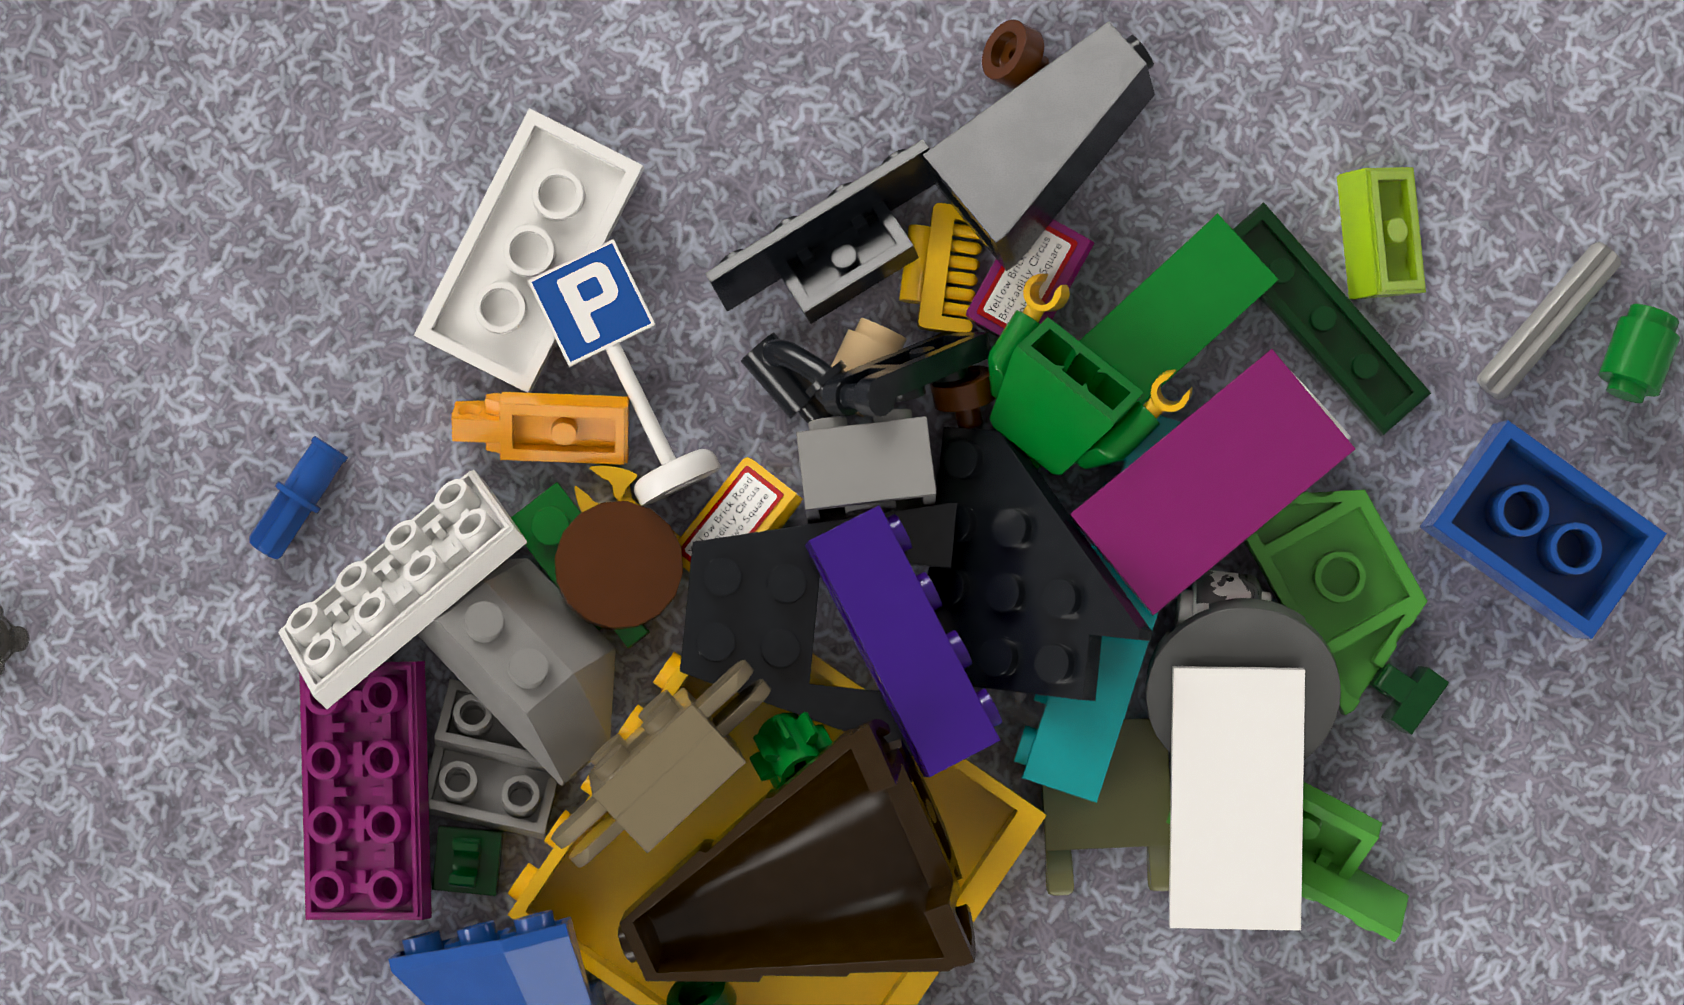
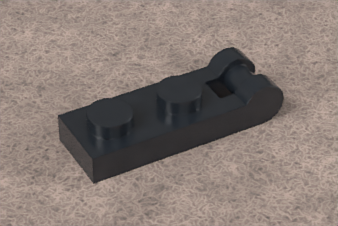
(903, 374)

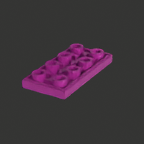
(1212, 482)
(367, 799)

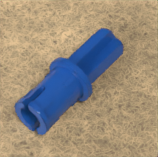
(296, 498)

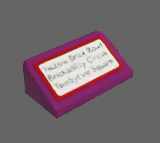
(1056, 252)

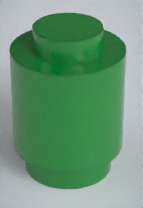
(1640, 353)

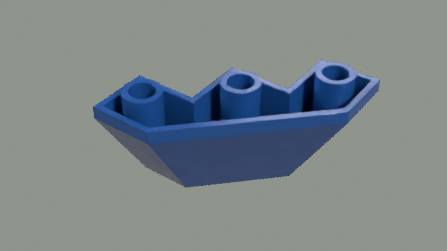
(499, 967)

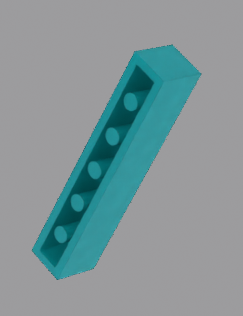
(1079, 736)

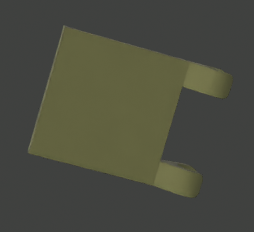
(1127, 812)

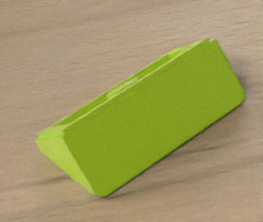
(1381, 232)

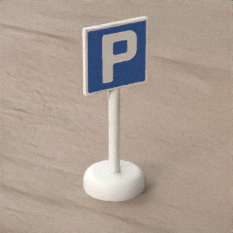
(593, 309)

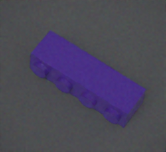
(903, 641)

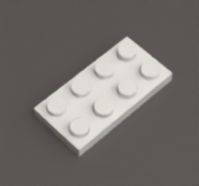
(544, 207)

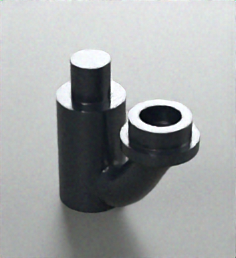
(792, 376)

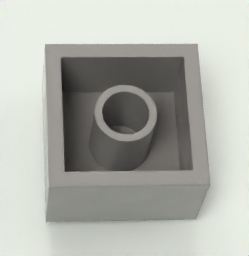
(865, 466)

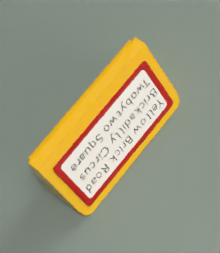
(744, 504)

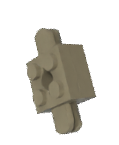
(663, 766)

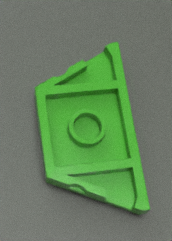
(1345, 576)

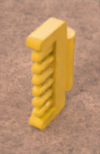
(926, 277)

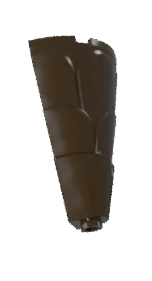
(814, 880)

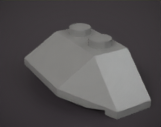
(531, 664)

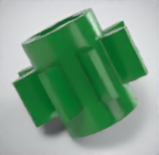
(786, 746)

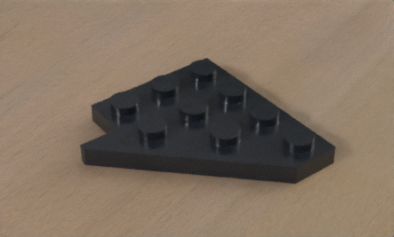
(1022, 575)

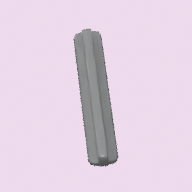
(1549, 320)

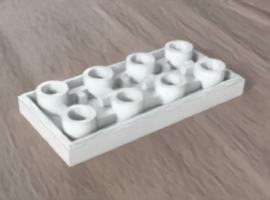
(400, 587)
(1236, 798)

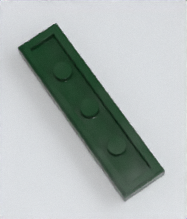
(1331, 326)

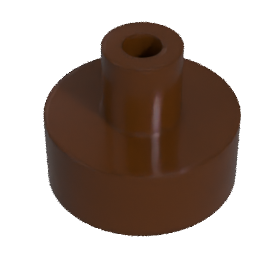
(1013, 53)
(964, 396)

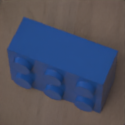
(1543, 530)

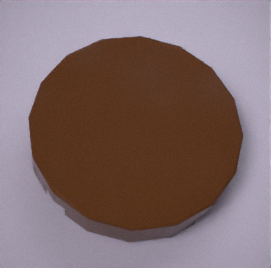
(618, 565)

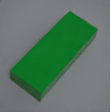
(1181, 306)

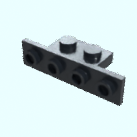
(835, 245)

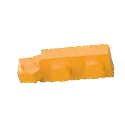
(547, 426)

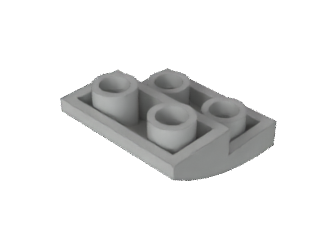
(485, 772)

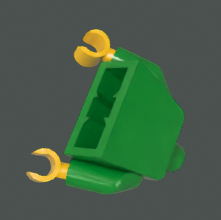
(1062, 397)

